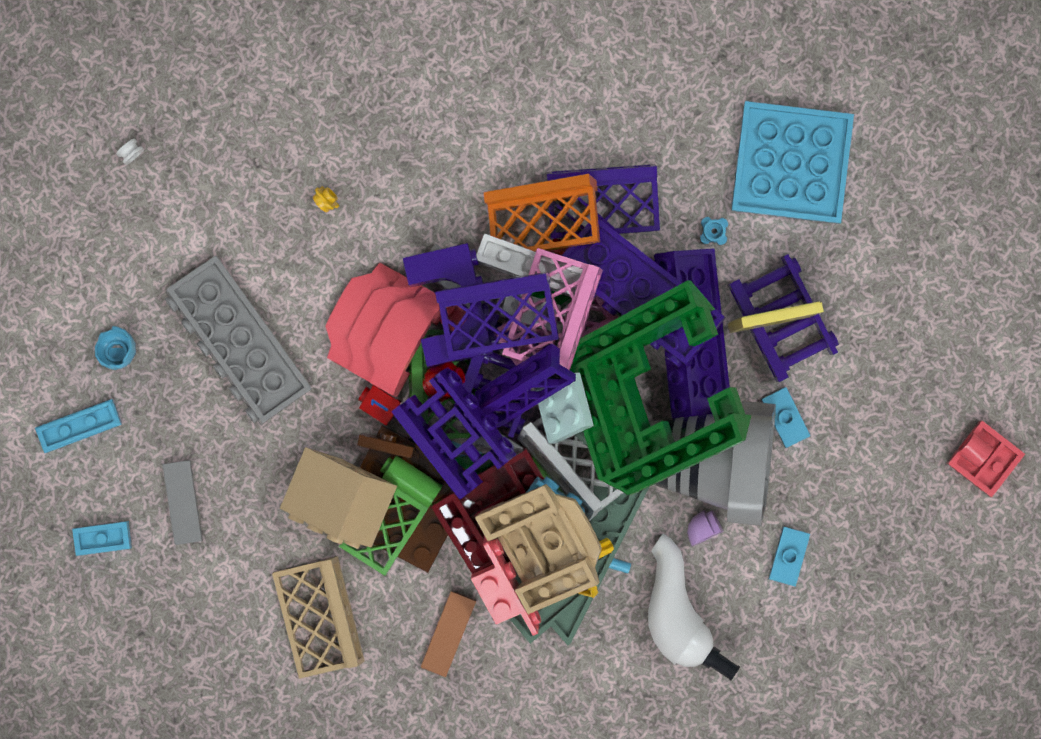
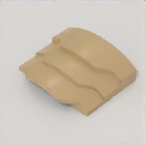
(546, 543)

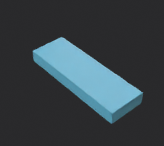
(78, 426)

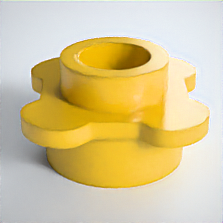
(325, 199)

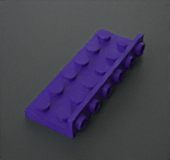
(631, 281)
(709, 367)

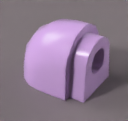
(703, 527)

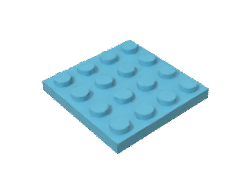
(792, 162)

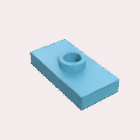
(787, 418)
(789, 556)

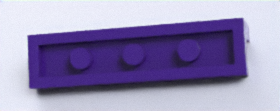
(518, 380)

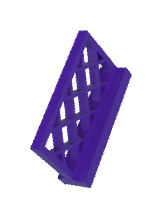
(615, 176)
(493, 290)

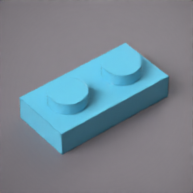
(102, 538)

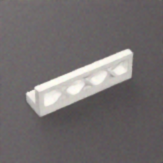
(518, 261)

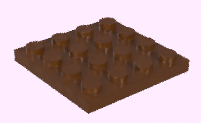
(429, 534)

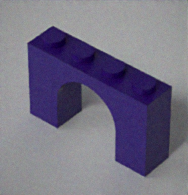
(457, 266)

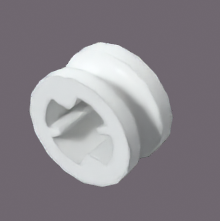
(130, 151)

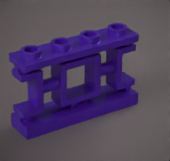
(439, 447)

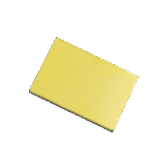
(775, 317)

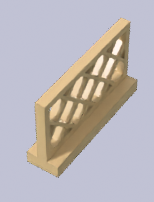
(341, 617)

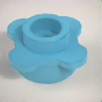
(720, 225)

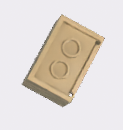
(337, 499)

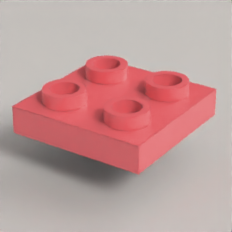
(985, 458)

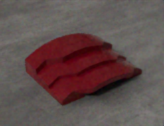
(497, 486)

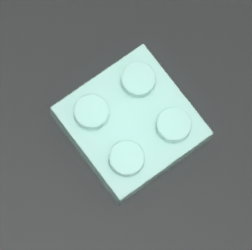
(565, 412)

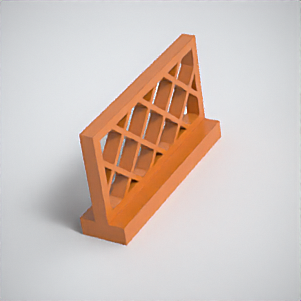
(545, 193)

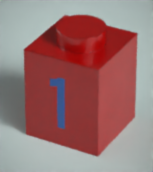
(378, 404)

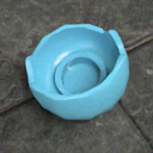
(115, 357)

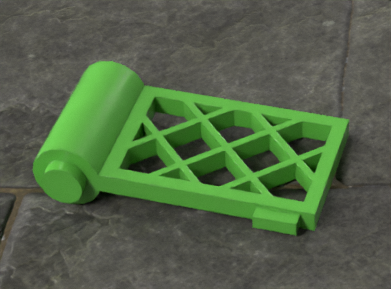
(416, 490)

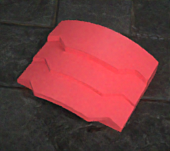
(380, 326)

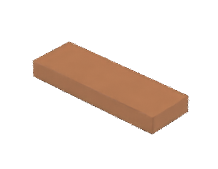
(448, 633)

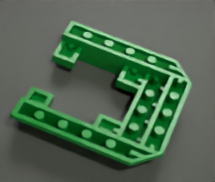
(621, 442)

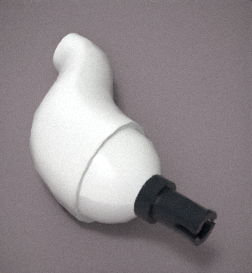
(673, 621)

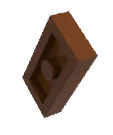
(386, 443)

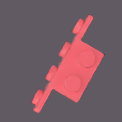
(497, 588)

